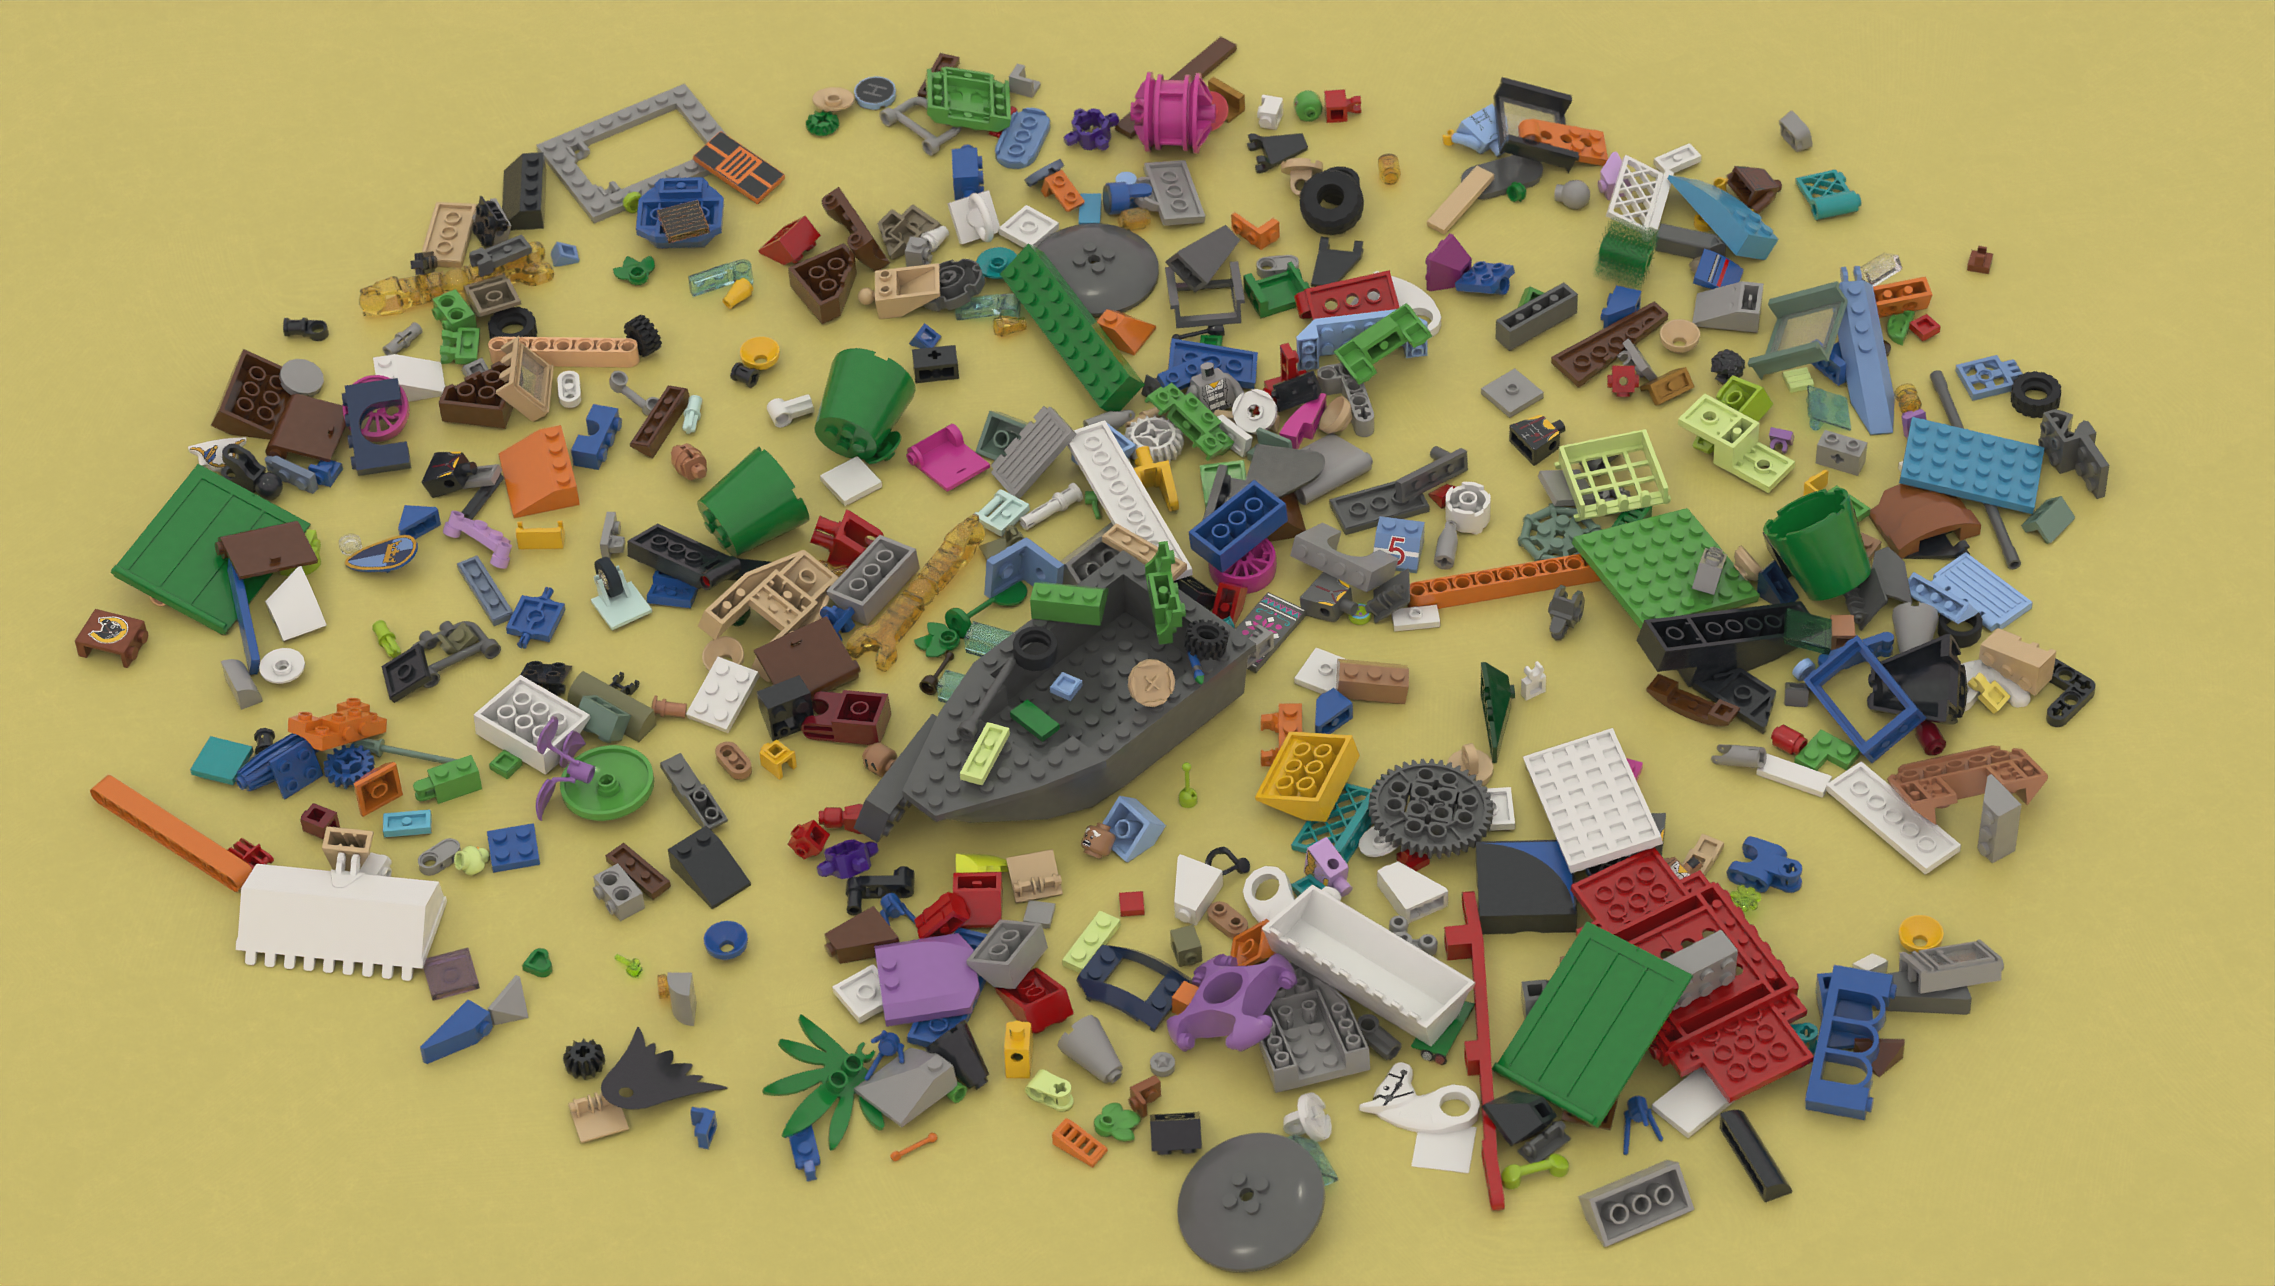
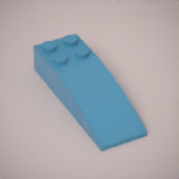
(1728, 217)

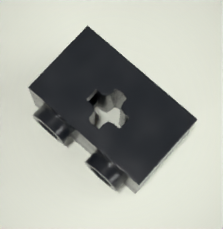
(935, 364)

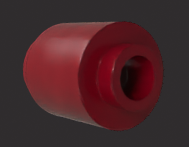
(1930, 738)

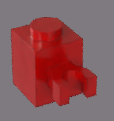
(1338, 106)

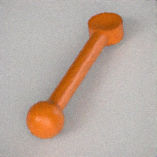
(896, 1155)

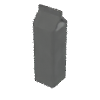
(1687, 242)

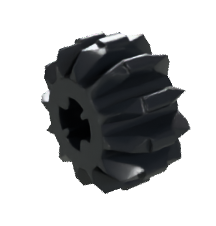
(584, 1058)

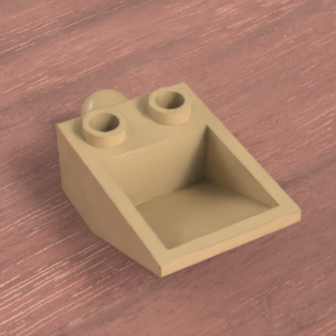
(902, 289)

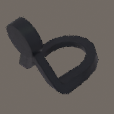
(1241, 865)

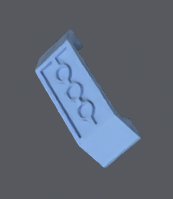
(1330, 333)

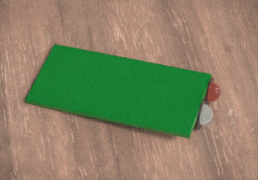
(1446, 1040)

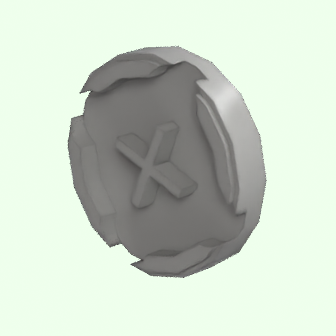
(301, 377)

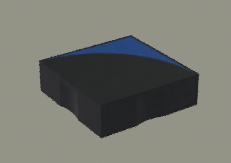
(1524, 887)

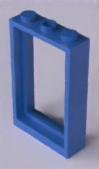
(1889, 734)

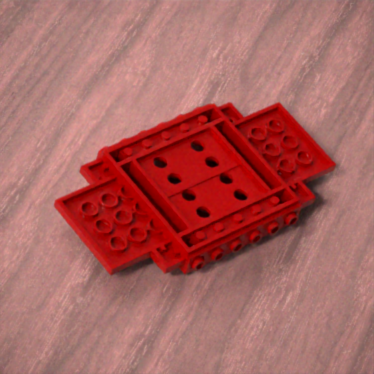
(1738, 1029)

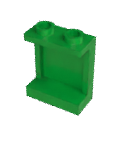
(1274, 292)

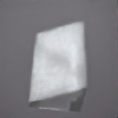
(1881, 268)

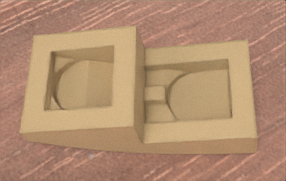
(1706, 852)

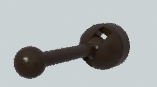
(933, 679)

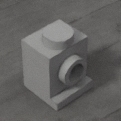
(917, 252)

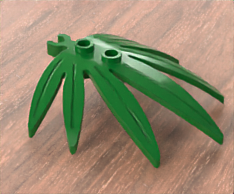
(838, 1078)

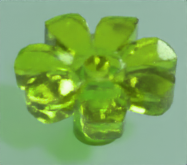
(1745, 898)

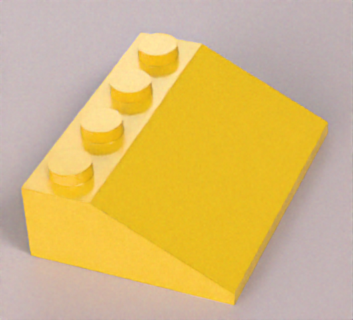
(1309, 774)

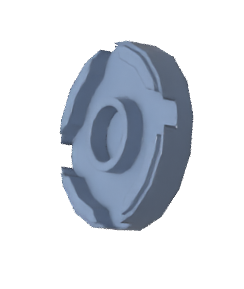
(1044, 172)

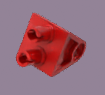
(847, 539)

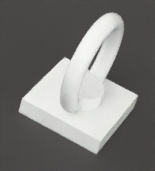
(974, 217)

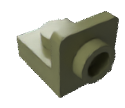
(458, 640)

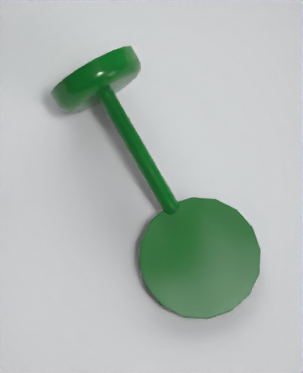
(960, 621)

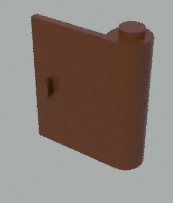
(306, 429)
(266, 550)
(817, 658)

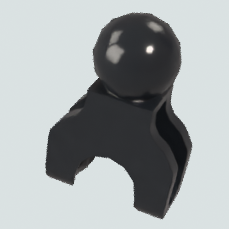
(250, 473)

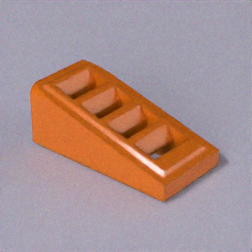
(1065, 1134)

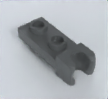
(499, 254)

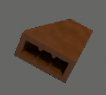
(859, 936)

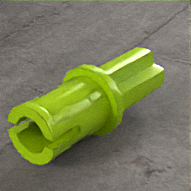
(386, 639)

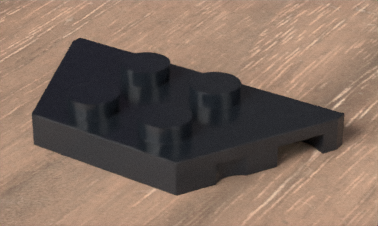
(1744, 691)

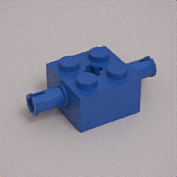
(966, 172)

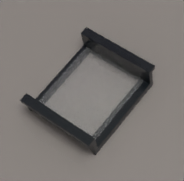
(1522, 101)

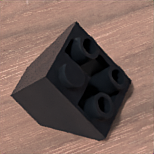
(1520, 1115)

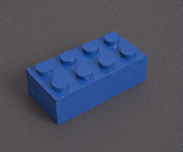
(1238, 526)

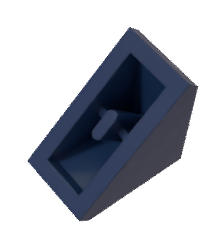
(1774, 585)

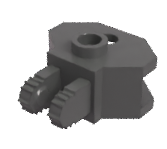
(1565, 612)

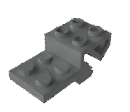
(2074, 450)

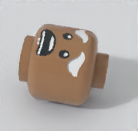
(1098, 840)

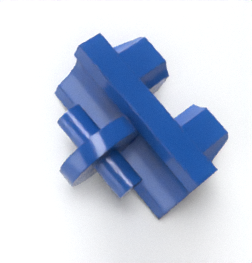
(839, 618)

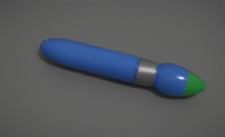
(1196, 667)

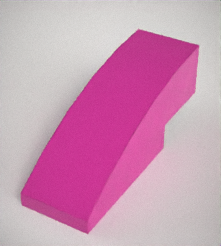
(1304, 421)

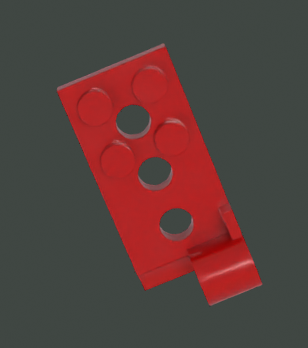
(1313, 300)

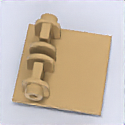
(1034, 876)
(596, 1117)

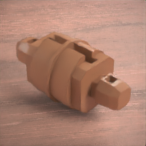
(689, 461)

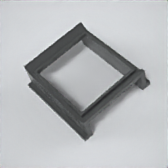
(1208, 319)

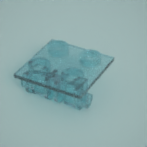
(1827, 408)

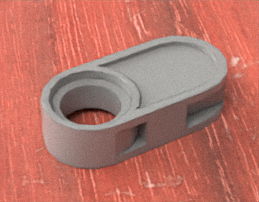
(1278, 265)
(442, 853)

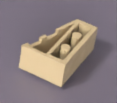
(2018, 660)

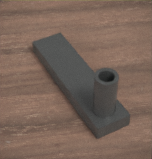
(1443, 469)

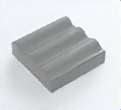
(1040, 913)

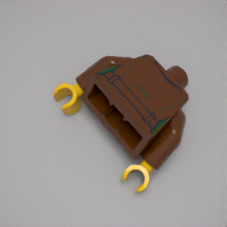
(1751, 186)

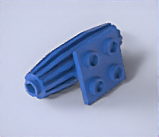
(288, 762)

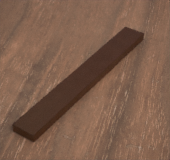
(1203, 64)

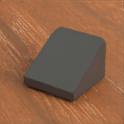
(1796, 694)

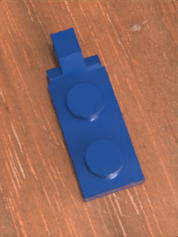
(805, 1152)

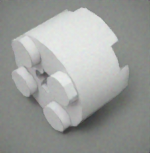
(1468, 507)

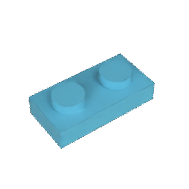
(407, 823)

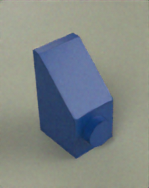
(1332, 711)

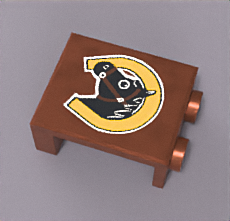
(112, 634)

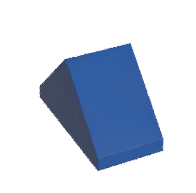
(418, 520)

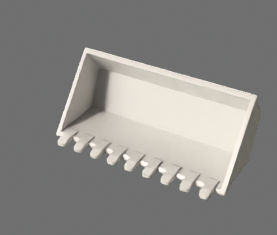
(338, 918)
(1369, 964)

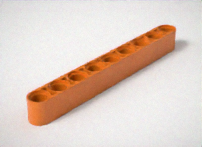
(1502, 582)
(171, 832)

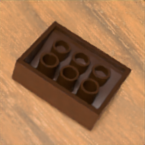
(252, 398)

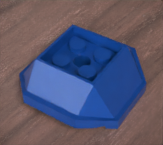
(676, 191)

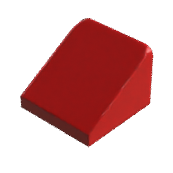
(1439, 495)

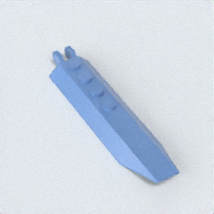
(1865, 355)

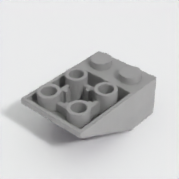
(1730, 307)

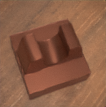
(1980, 260)

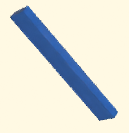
(244, 620)

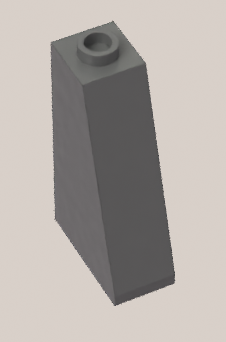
(1203, 258)
(1944, 1001)

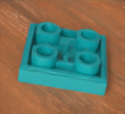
(221, 760)

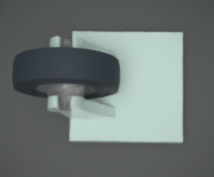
(617, 600)

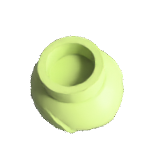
(471, 859)

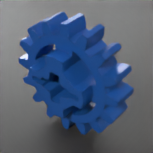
(348, 765)

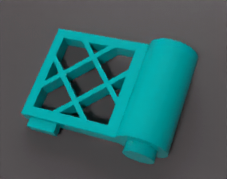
(1829, 203)

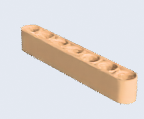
(574, 351)

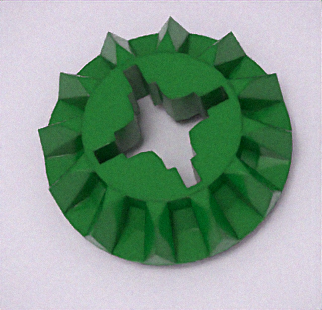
(822, 128)

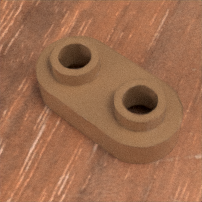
(737, 763)
(1224, 917)

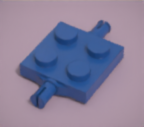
(535, 618)

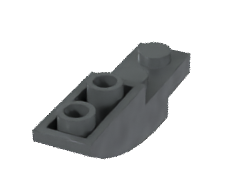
(691, 793)

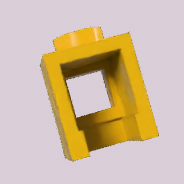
(774, 755)

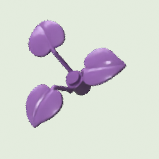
(577, 769)

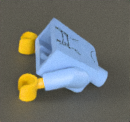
(1476, 132)

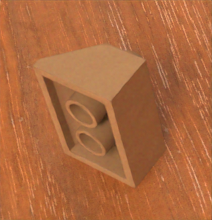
(1372, 681)

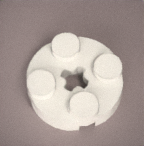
(1249, 400)

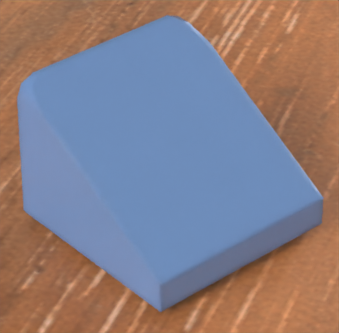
(564, 254)

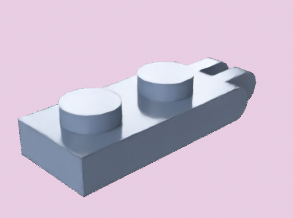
(292, 473)

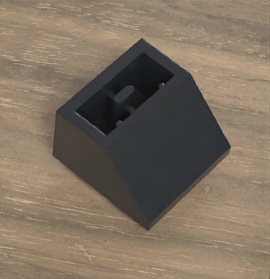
(785, 707)

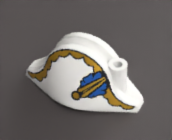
(210, 452)

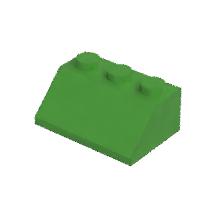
(1068, 603)

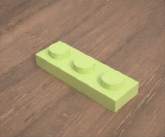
(984, 753)
(1094, 936)

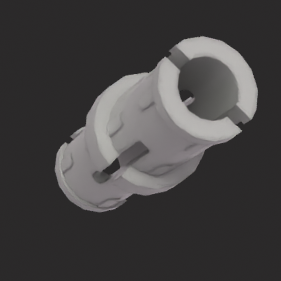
(393, 346)

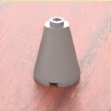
(1914, 624)
(1092, 1049)

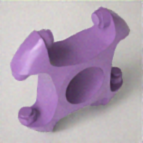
(1231, 1002)

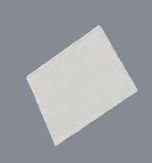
(1445, 1151)

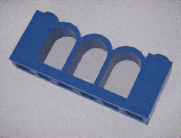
(1837, 1097)

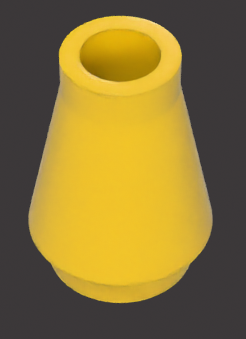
(738, 292)

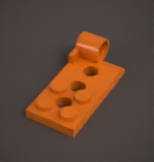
(1575, 136)

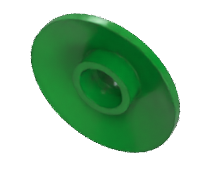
(887, 449)

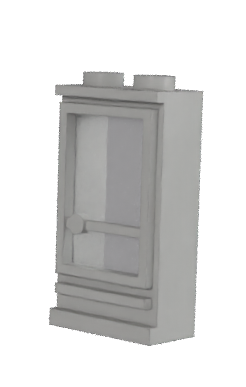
(1952, 966)

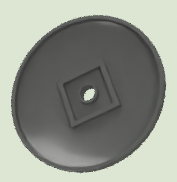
(1123, 270)
(1256, 1231)

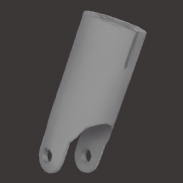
(1114, 419)
(1446, 546)
(1740, 756)

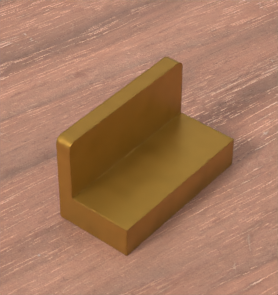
(1234, 98)
(1668, 385)

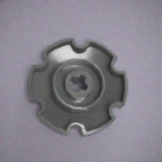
(957, 284)

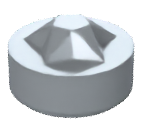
(1162, 1064)

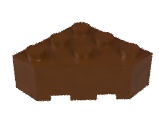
(825, 281)
(476, 400)

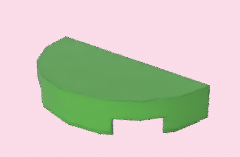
(1899, 326)

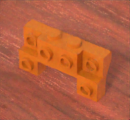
(349, 724)

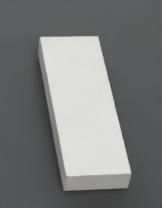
(1794, 775)

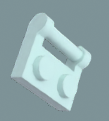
(1005, 515)

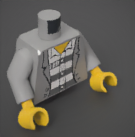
(1214, 388)

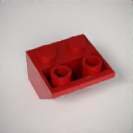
(982, 897)

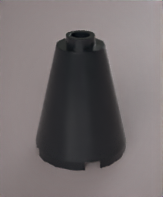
(962, 1052)

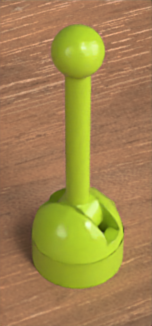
(1187, 795)

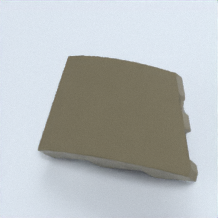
(898, 228)

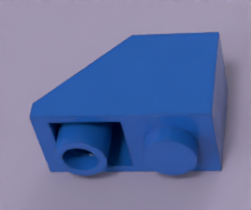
(1620, 304)

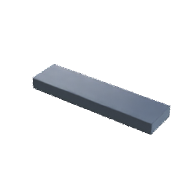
(485, 590)

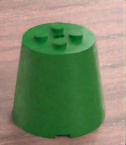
(862, 402)
(752, 504)
(1821, 543)

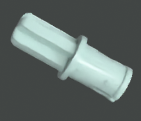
(692, 414)

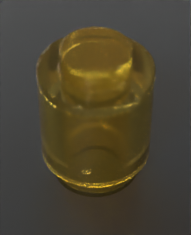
(1389, 168)
(1134, 218)

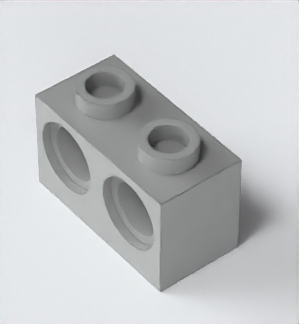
(618, 892)

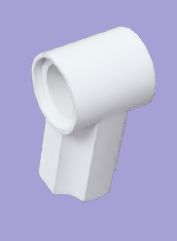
(784, 411)

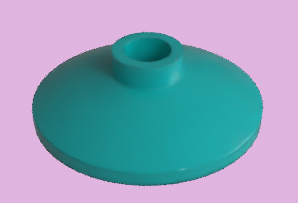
(994, 261)

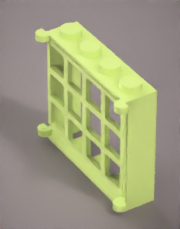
(1605, 448)

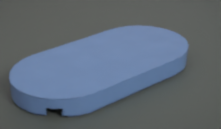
(1023, 139)

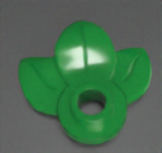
(635, 271)
(938, 640)

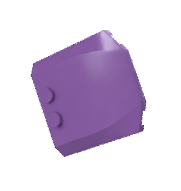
(926, 979)

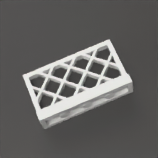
(1654, 203)

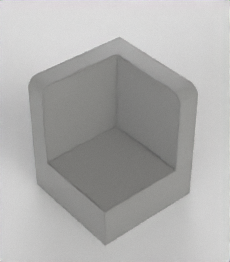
(1020, 84)

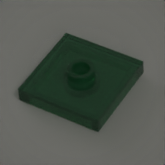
(1807, 631)

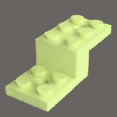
(1736, 443)

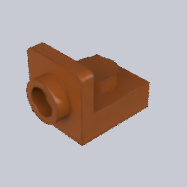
(1143, 1093)

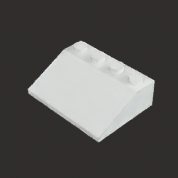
(518, 717)

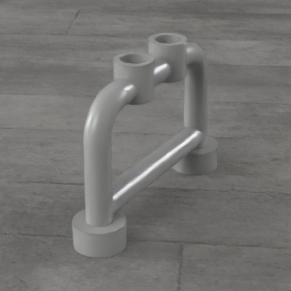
(931, 142)

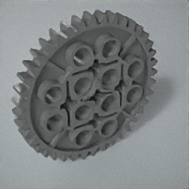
(1428, 818)

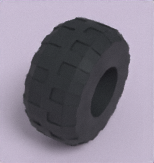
(1331, 184)

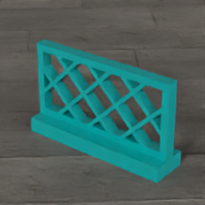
(1355, 826)

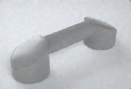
(618, 384)

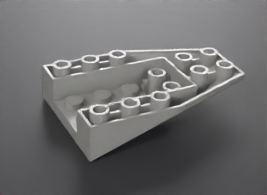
(1312, 1035)

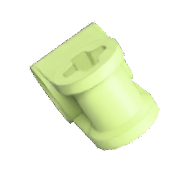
(1050, 1090)

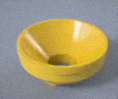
(759, 348)
(1920, 928)

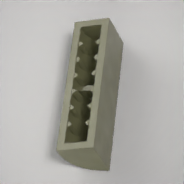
(642, 716)

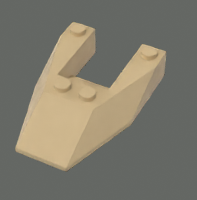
(783, 592)

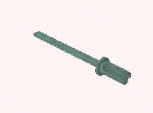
(378, 747)

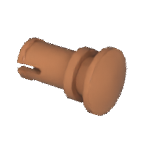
(668, 708)

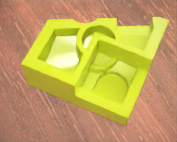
(980, 863)

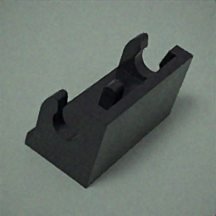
(1296, 391)

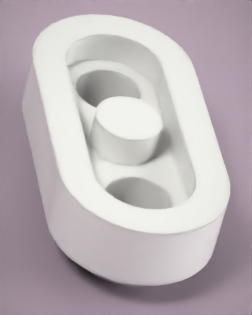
(569, 389)

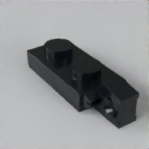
(424, 262)

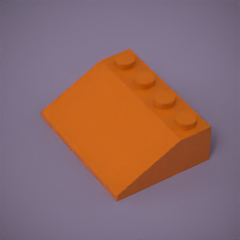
(539, 473)

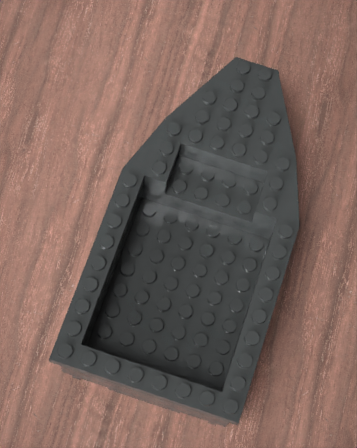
(1102, 731)

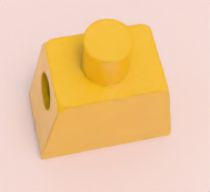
(1018, 1040)

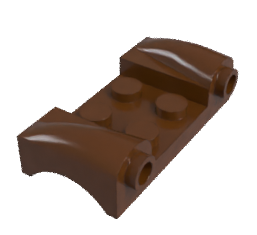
(861, 241)

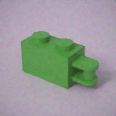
(449, 781)

